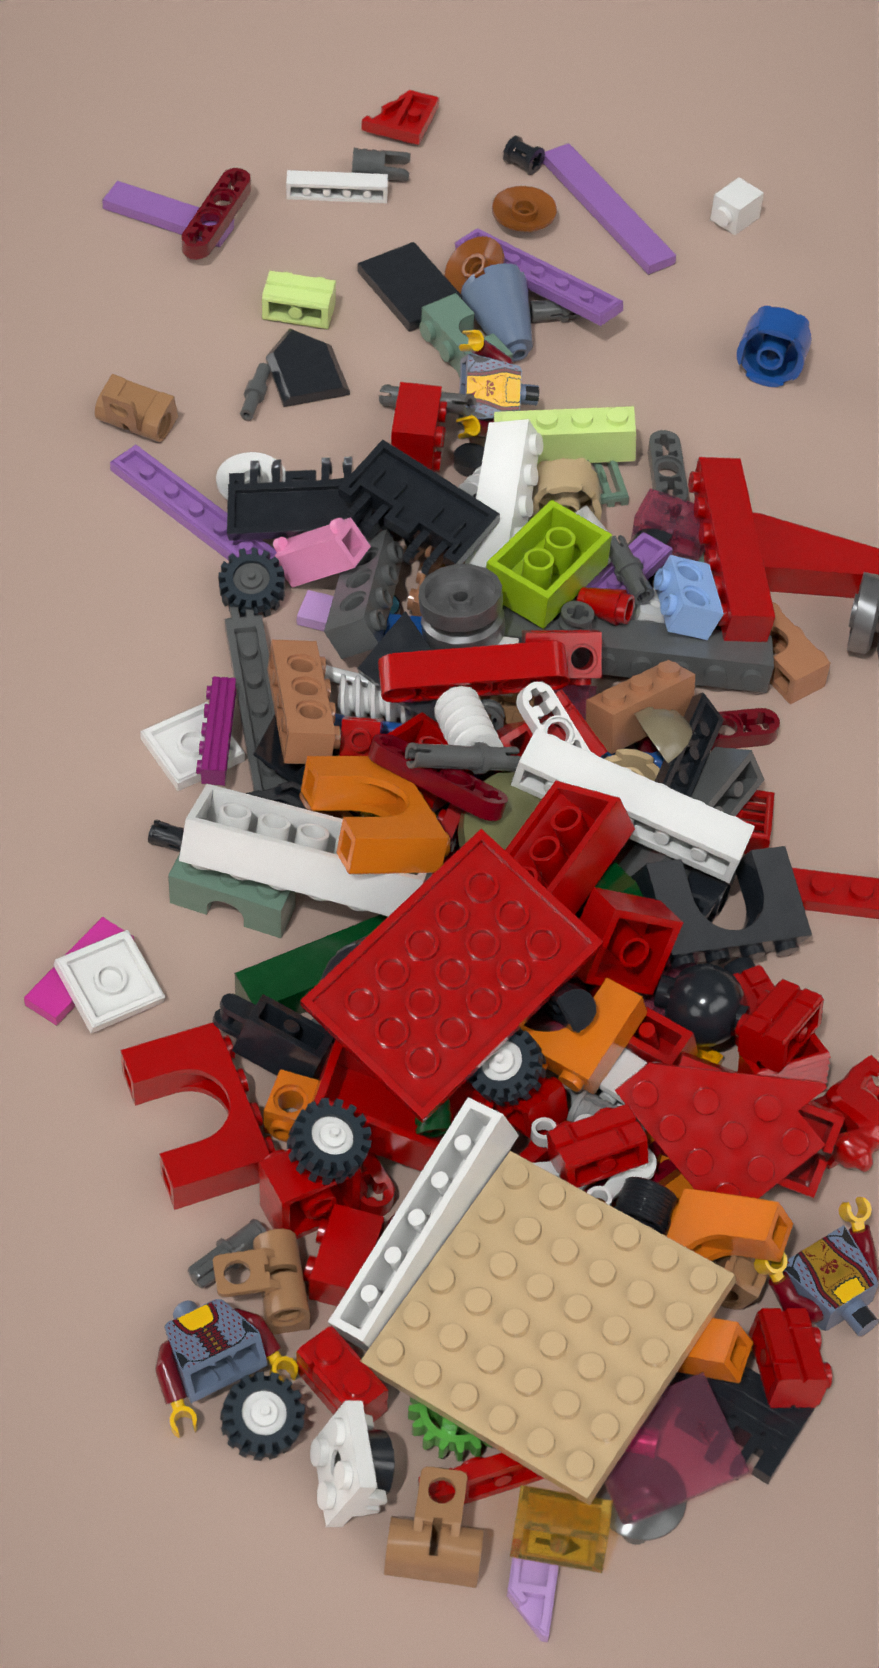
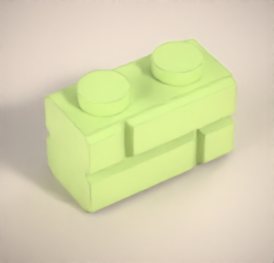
(298, 299)

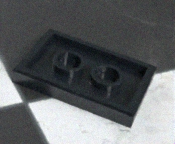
(406, 282)

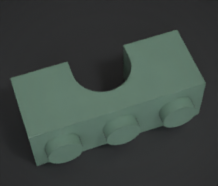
(443, 327)
(260, 905)

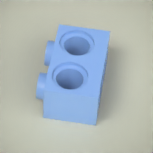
(688, 597)

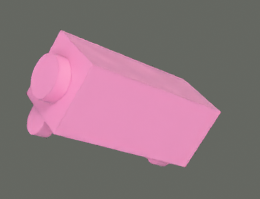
(321, 551)

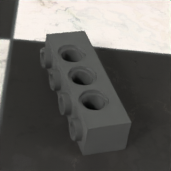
(365, 598)

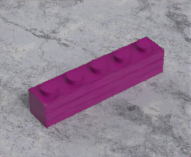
(217, 731)

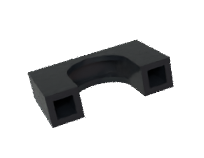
(772, 904)

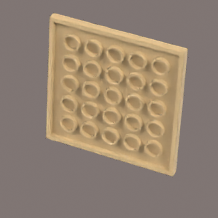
(549, 1325)

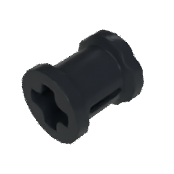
(511, 156)

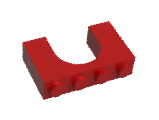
(203, 1064)

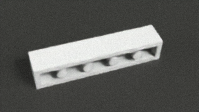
(336, 186)

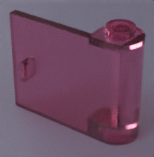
(674, 1456)

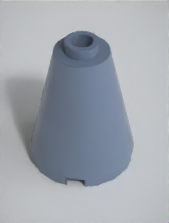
(502, 306)

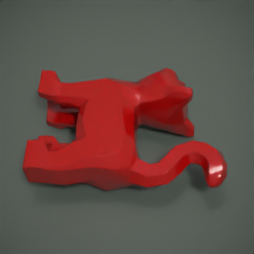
(859, 1103)

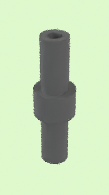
(255, 391)

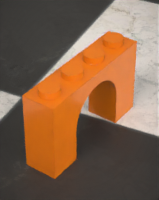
(400, 840)
(588, 1056)
(721, 1227)

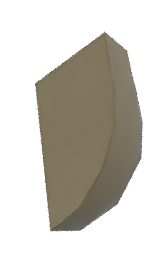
(666, 729)

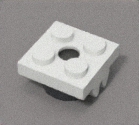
(352, 1465)

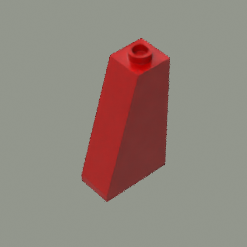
(812, 560)

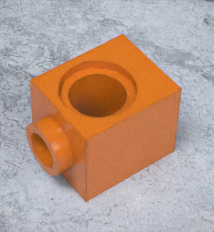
(288, 1092)

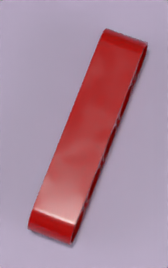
(483, 668)

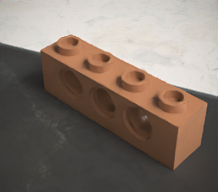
(302, 700)

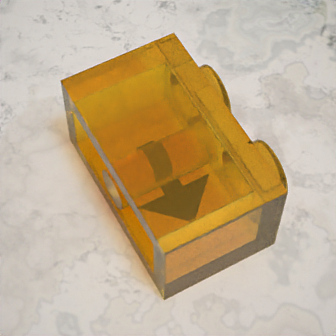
(561, 1529)

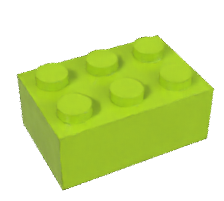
(549, 562)

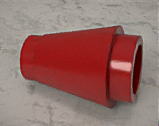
(609, 604)

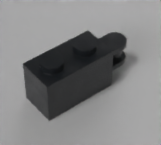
(273, 1035)

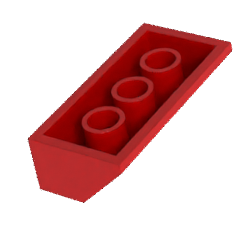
(571, 840)

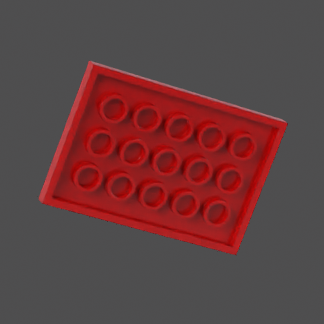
(451, 975)

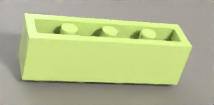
(584, 433)

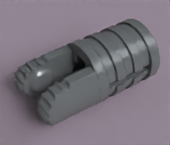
(373, 162)

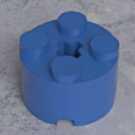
(774, 346)

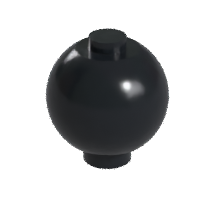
(703, 1001)

